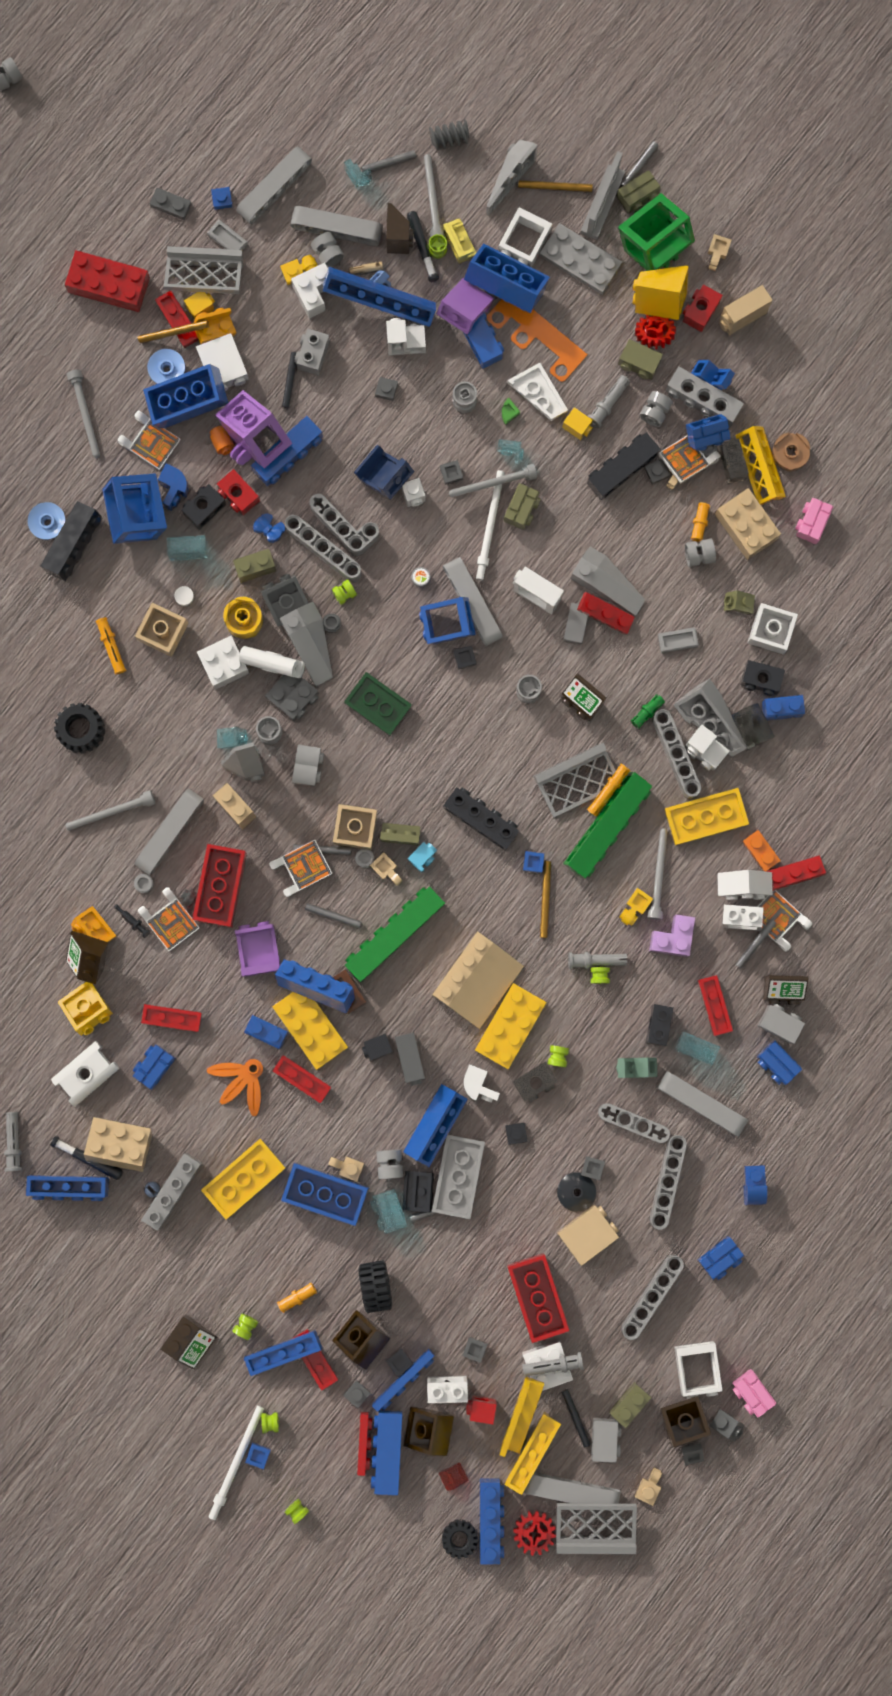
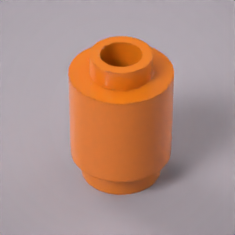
(221, 440)

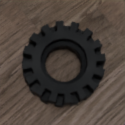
(468, 1548)

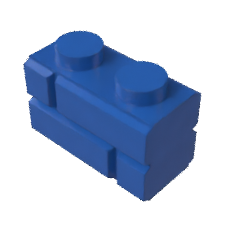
(708, 432)
(783, 707)
(266, 1032)
(778, 1063)
(153, 1067)
(720, 1258)

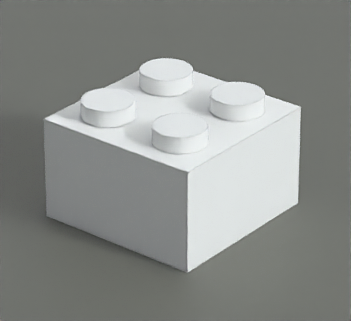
(772, 628)
(222, 662)
(544, 1353)

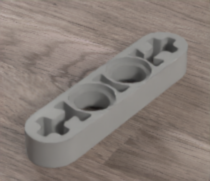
(634, 1120)

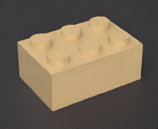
(747, 524)
(118, 1144)

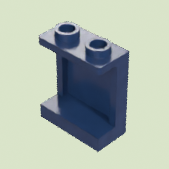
(383, 472)

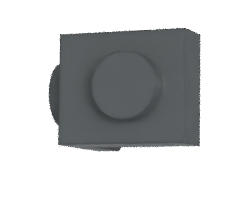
(727, 1425)

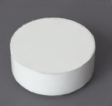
(184, 596)

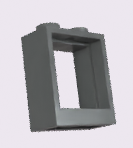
(410, 1058)

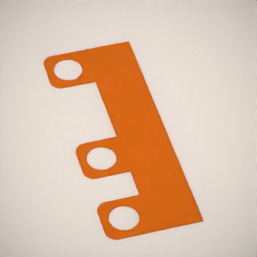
(536, 326)

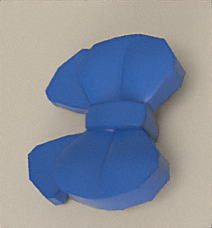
(262, 525)

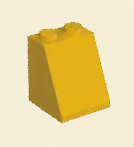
(661, 292)

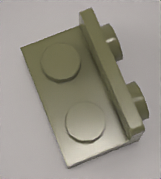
(400, 834)

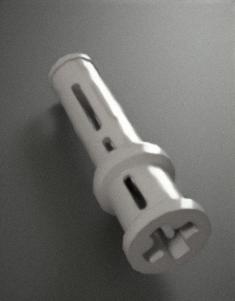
(604, 408)
(587, 960)
(13, 1152)
(564, 1364)

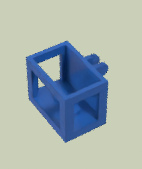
(134, 510)

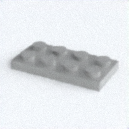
(580, 258)
(458, 1177)

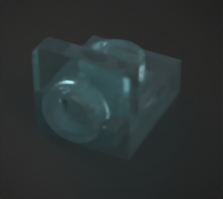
(355, 174)
(508, 447)
(231, 737)

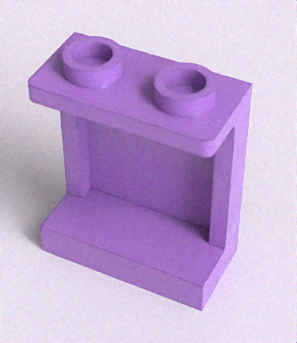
(464, 305)
(257, 949)

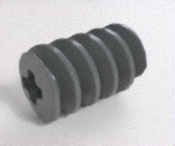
(449, 135)

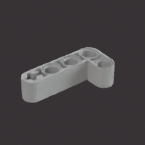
(340, 522)

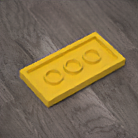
(706, 816)
(510, 1026)
(310, 1028)
(243, 1179)

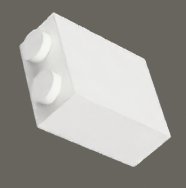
(225, 356)

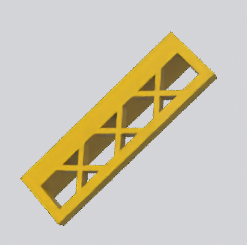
(766, 463)
(522, 1416)
(532, 1453)

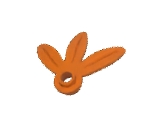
(244, 1077)

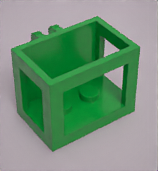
(654, 235)

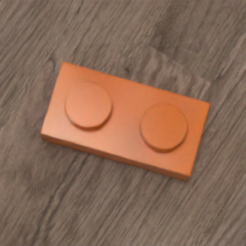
(761, 851)

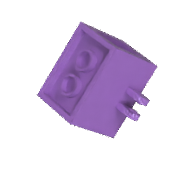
(243, 421)

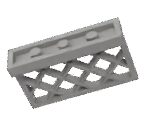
(603, 199)
(204, 258)
(568, 765)
(597, 1544)

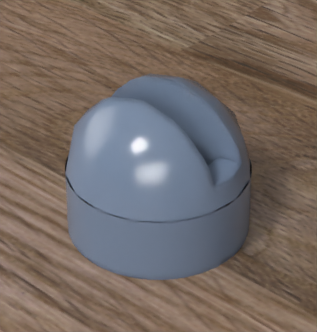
(155, 1186)

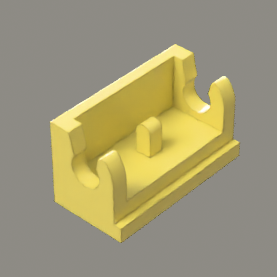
(459, 240)

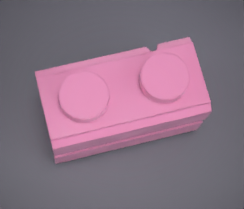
(814, 520)
(754, 1393)

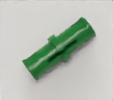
(647, 711)

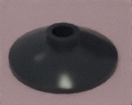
(569, 1184)

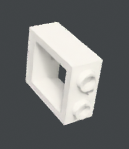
(533, 222)
(537, 590)
(746, 919)
(698, 1348)
(447, 1392)

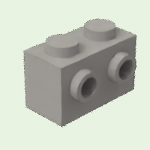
(312, 351)
(781, 1024)
(605, 1440)

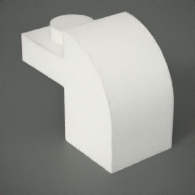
(473, 1084)

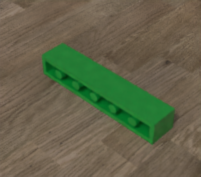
(607, 825)
(397, 932)

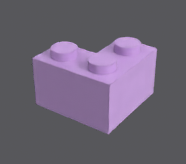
(676, 942)

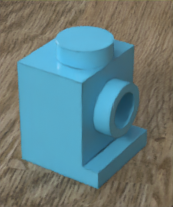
(422, 856)

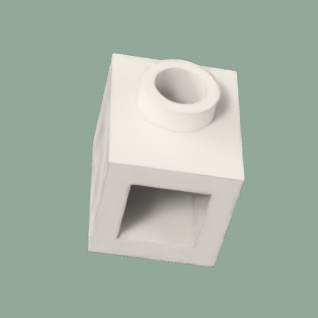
(413, 493)

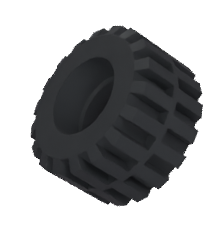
(71, 714)
(375, 1286)

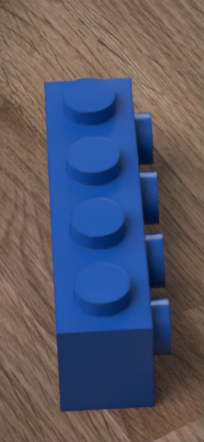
(303, 437)
(315, 985)
(435, 1122)
(67, 1186)
(388, 1452)
(490, 1516)

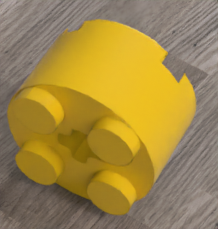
(237, 608)

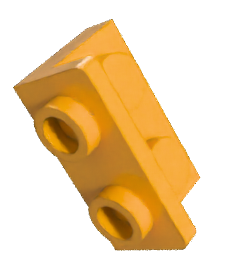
(219, 325)
(92, 925)

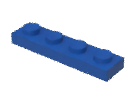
(283, 1353)
(397, 1387)

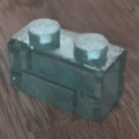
(187, 548)
(697, 1048)
(389, 1211)

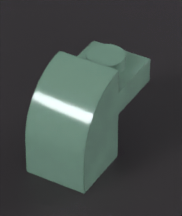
(636, 1067)

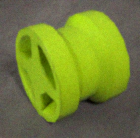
(600, 975)
(270, 1422)
(296, 1511)

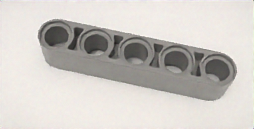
(274, 185)
(339, 225)
(318, 540)
(465, 587)
(676, 744)
(169, 832)
(702, 1104)
(670, 1191)
(643, 1302)
(570, 1490)

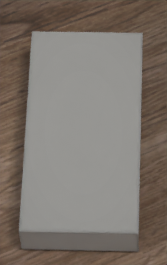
(226, 237)
(575, 625)
(678, 640)

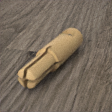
(366, 268)

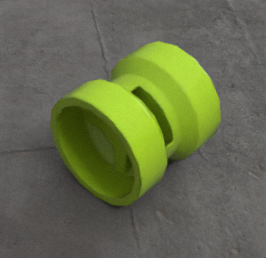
(436, 242)
(339, 592)
(558, 1058)
(245, 1326)

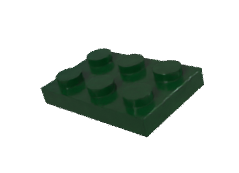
(377, 703)

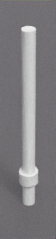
(483, 559)
(220, 1498)

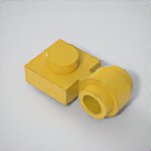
(294, 269)
(638, 902)

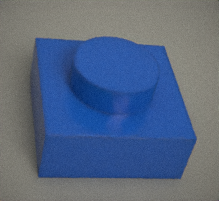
(221, 198)
(533, 862)
(258, 1455)

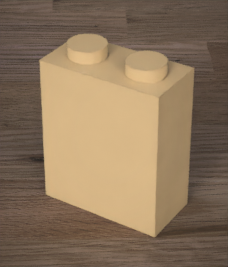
(745, 310)
(234, 806)
(588, 1234)

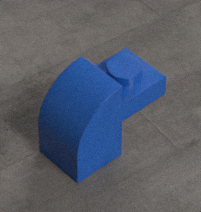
(712, 374)
(176, 483)
(755, 1185)

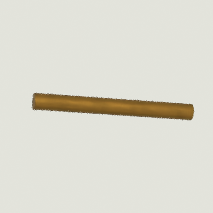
(555, 186)
(173, 331)
(545, 899)

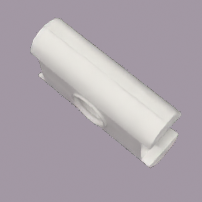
(271, 662)
(71, 1078)

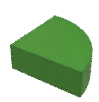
(509, 411)

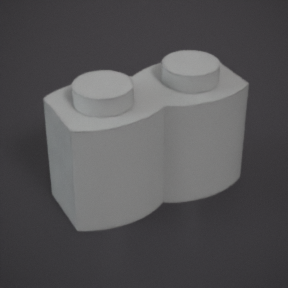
(307, 766)

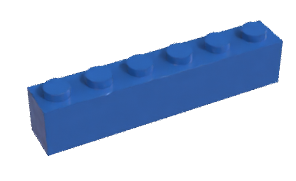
(379, 296)

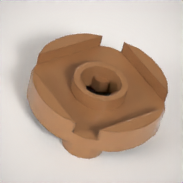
(791, 441)

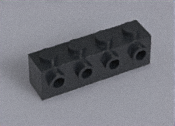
(623, 466)
(71, 541)
(481, 818)

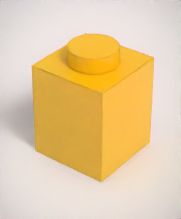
(199, 303)
(578, 424)

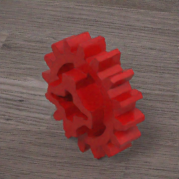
(655, 331)
(543, 1533)

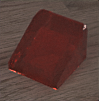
(453, 1476)

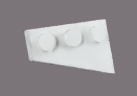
(539, 391)

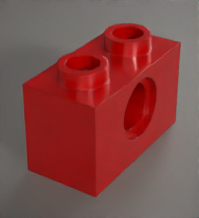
(699, 318)
(234, 482)
(481, 1409)

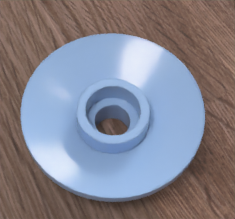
(162, 359)
(44, 512)

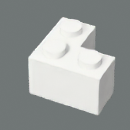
(308, 289)
(404, 338)
(706, 748)
(746, 884)

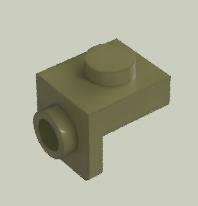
(739, 602)

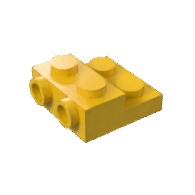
(85, 1008)

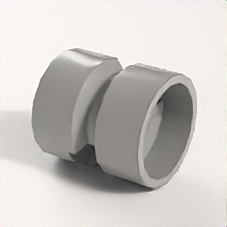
(9, 74)
(326, 247)
(464, 397)
(654, 411)
(706, 549)
(528, 689)
(269, 730)
(389, 1171)

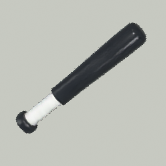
(419, 237)
(111, 1171)

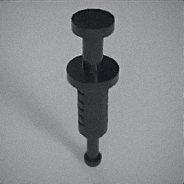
(136, 924)

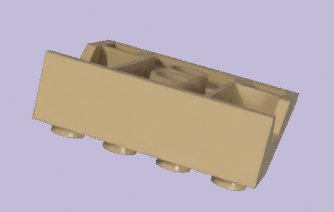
(478, 980)

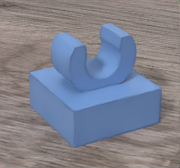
(381, 278)

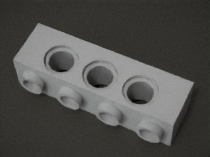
(701, 388)
(171, 1191)

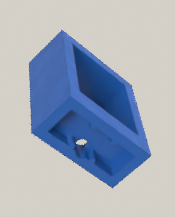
(465, 617)

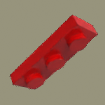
(176, 317)
(605, 613)
(797, 872)
(715, 1005)
(171, 1018)
(302, 1079)
(319, 1367)
(364, 1444)

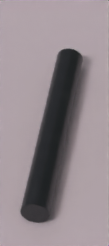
(289, 381)
(576, 1418)

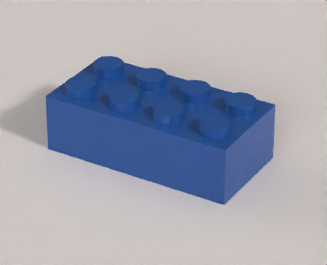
(506, 278)
(185, 396)
(324, 1194)

